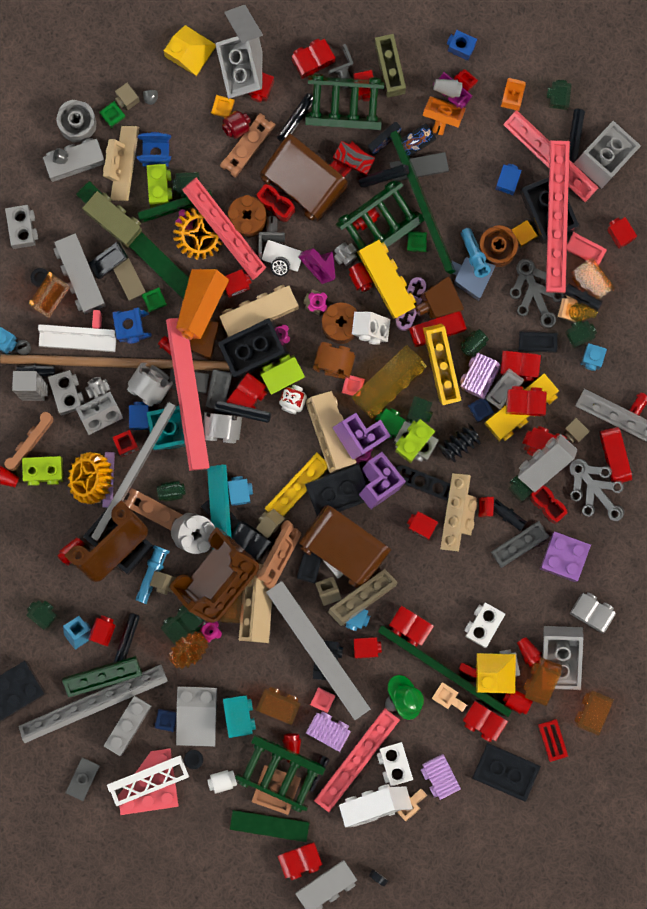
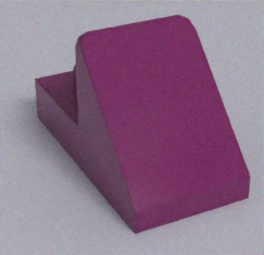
(320, 266)

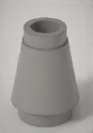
(448, 87)

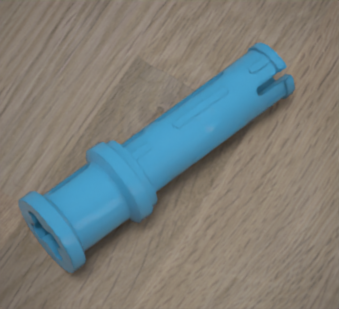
(477, 258)
(154, 564)

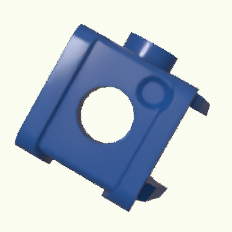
(151, 141)
(136, 332)

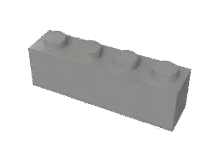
(79, 273)
(29, 386)

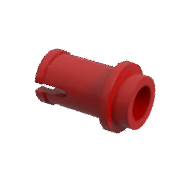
(164, 343)
(639, 404)

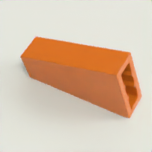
(200, 301)

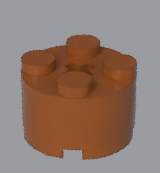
(247, 205)
(507, 241)
(331, 328)
(334, 361)

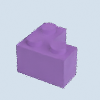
(358, 438)
(384, 480)

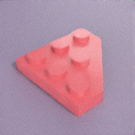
(156, 800)

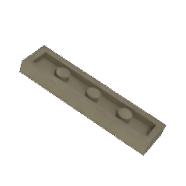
(362, 597)

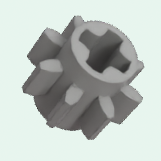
(345, 253)
(97, 387)

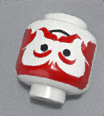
(293, 399)

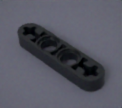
(430, 481)

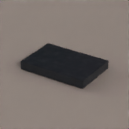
(337, 489)
(506, 772)

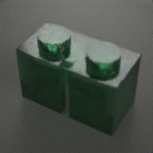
(182, 624)

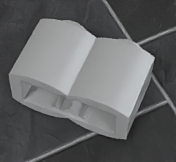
(592, 612)

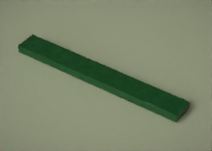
(423, 204)
(149, 252)
(444, 671)

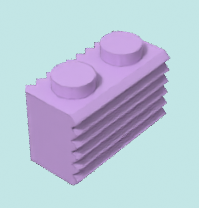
(480, 375)
(328, 732)
(440, 776)

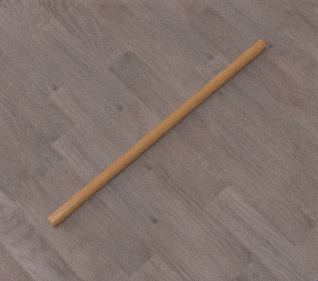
(106, 362)

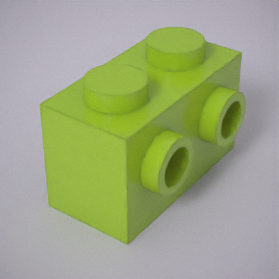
(158, 184)
(282, 373)
(412, 444)
(42, 470)

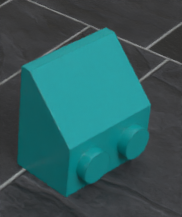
(172, 435)
(238, 716)

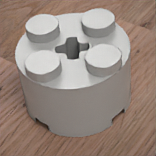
(65, 120)
(149, 384)
(221, 427)
(183, 528)

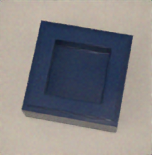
(480, 409)
(166, 720)

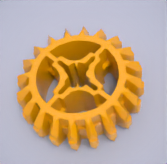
(198, 242)
(90, 478)

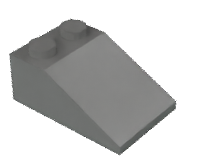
(240, 65)
(607, 154)
(565, 648)
(196, 716)

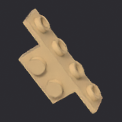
(120, 162)
(459, 513)

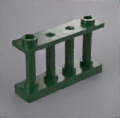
(334, 118)
(397, 230)
(278, 753)

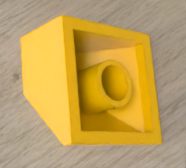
(189, 50)
(495, 673)

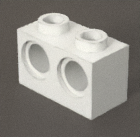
(371, 327)
(488, 627)
(400, 763)

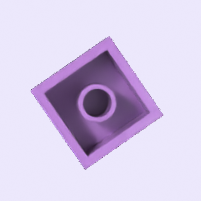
(565, 557)

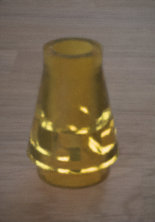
(581, 312)

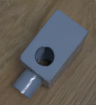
(468, 281)

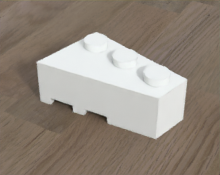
(374, 805)

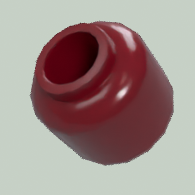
(236, 124)

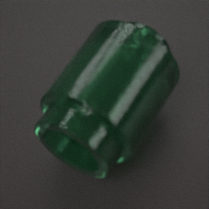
(474, 343)
(171, 491)

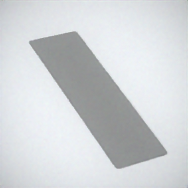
(243, 23)

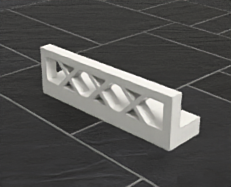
(77, 338)
(122, 783)

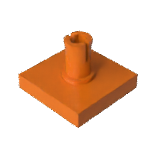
(443, 113)

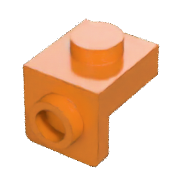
(513, 94)

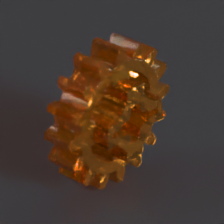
(188, 650)

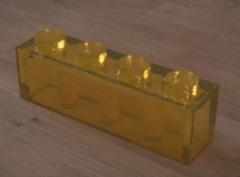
(389, 382)

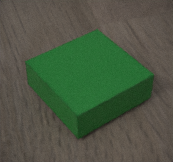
(112, 114)
(417, 241)
(154, 299)

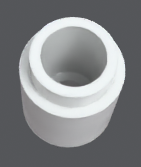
(222, 781)

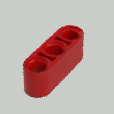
(453, 324)
(616, 454)

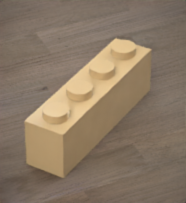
(266, 306)
(324, 416)
(255, 612)

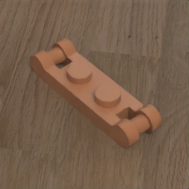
(247, 145)
(25, 448)
(152, 509)
(279, 555)

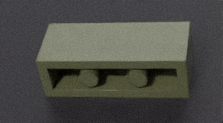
(390, 65)
(112, 218)

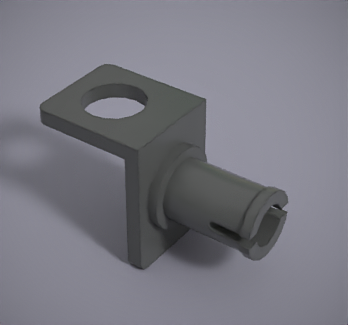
(342, 71)
(270, 234)

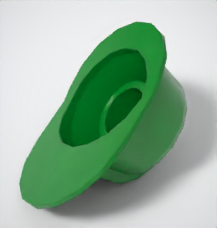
(405, 697)

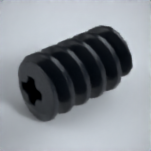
(460, 443)

